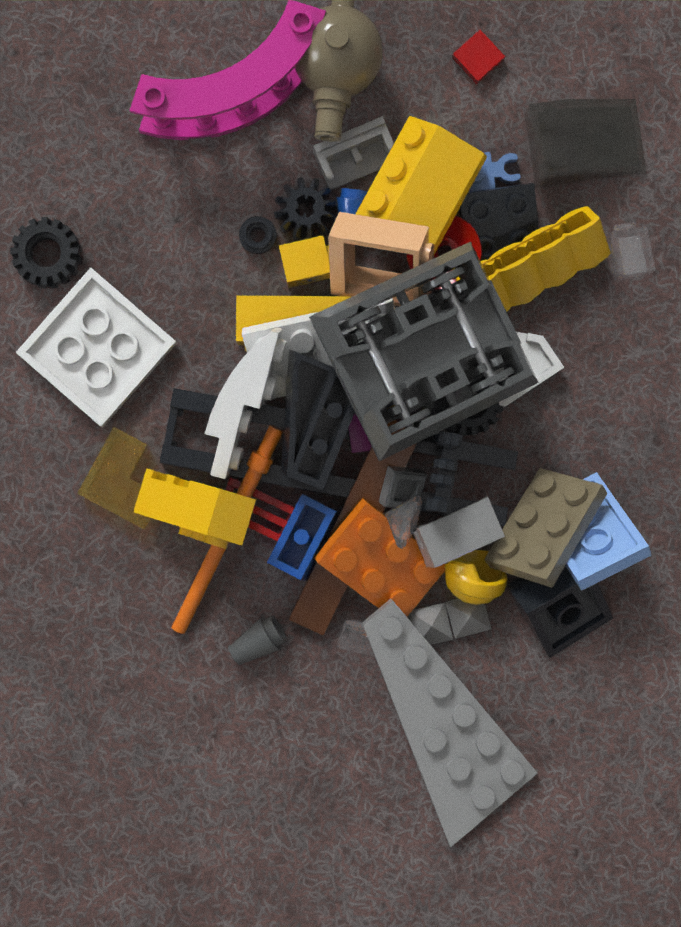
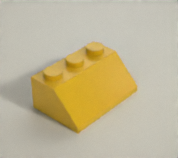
(423, 178)

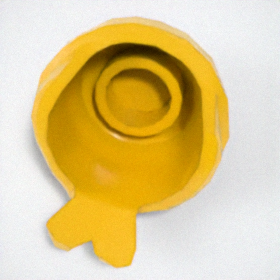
(473, 579)

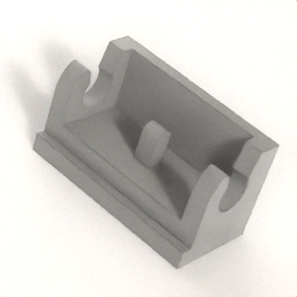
(355, 155)
(458, 533)

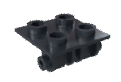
(501, 215)

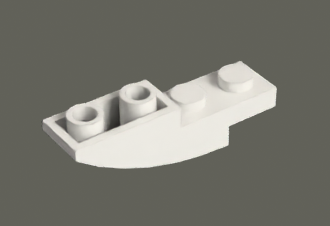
(246, 386)

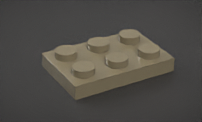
(546, 527)

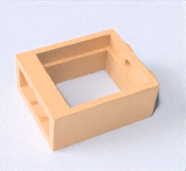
(374, 233)

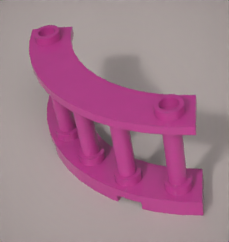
(235, 95)

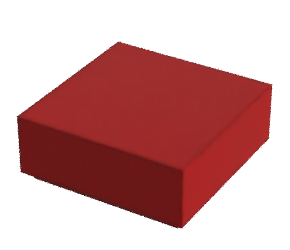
(478, 56)

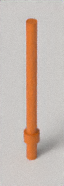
(258, 464)

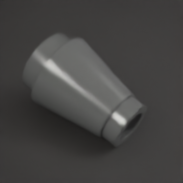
(258, 641)

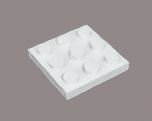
(96, 347)

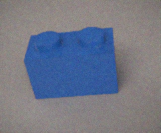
(303, 537)

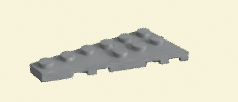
(454, 741)

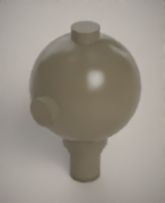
(339, 64)

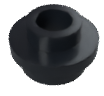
(255, 223)

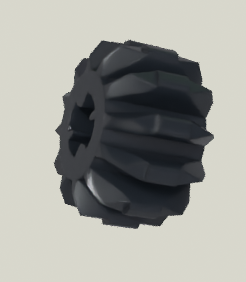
(290, 209)

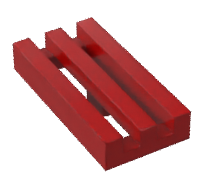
(233, 483)

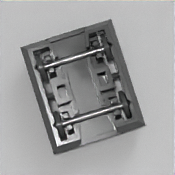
(424, 350)

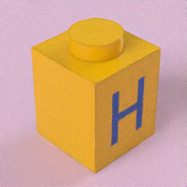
(305, 261)

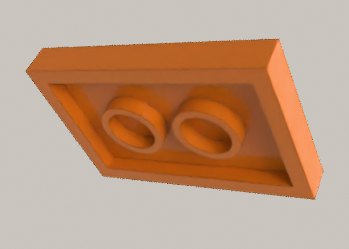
(371, 563)

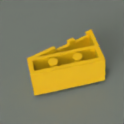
(197, 508)

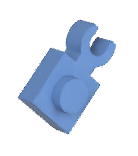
(494, 171)

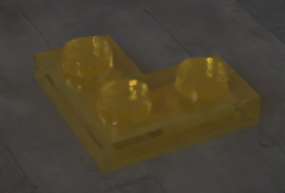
(110, 477)

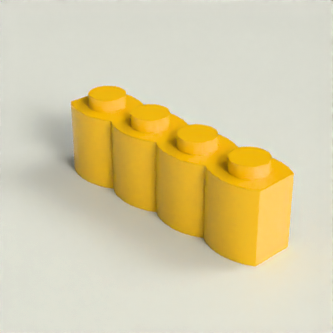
(547, 257)

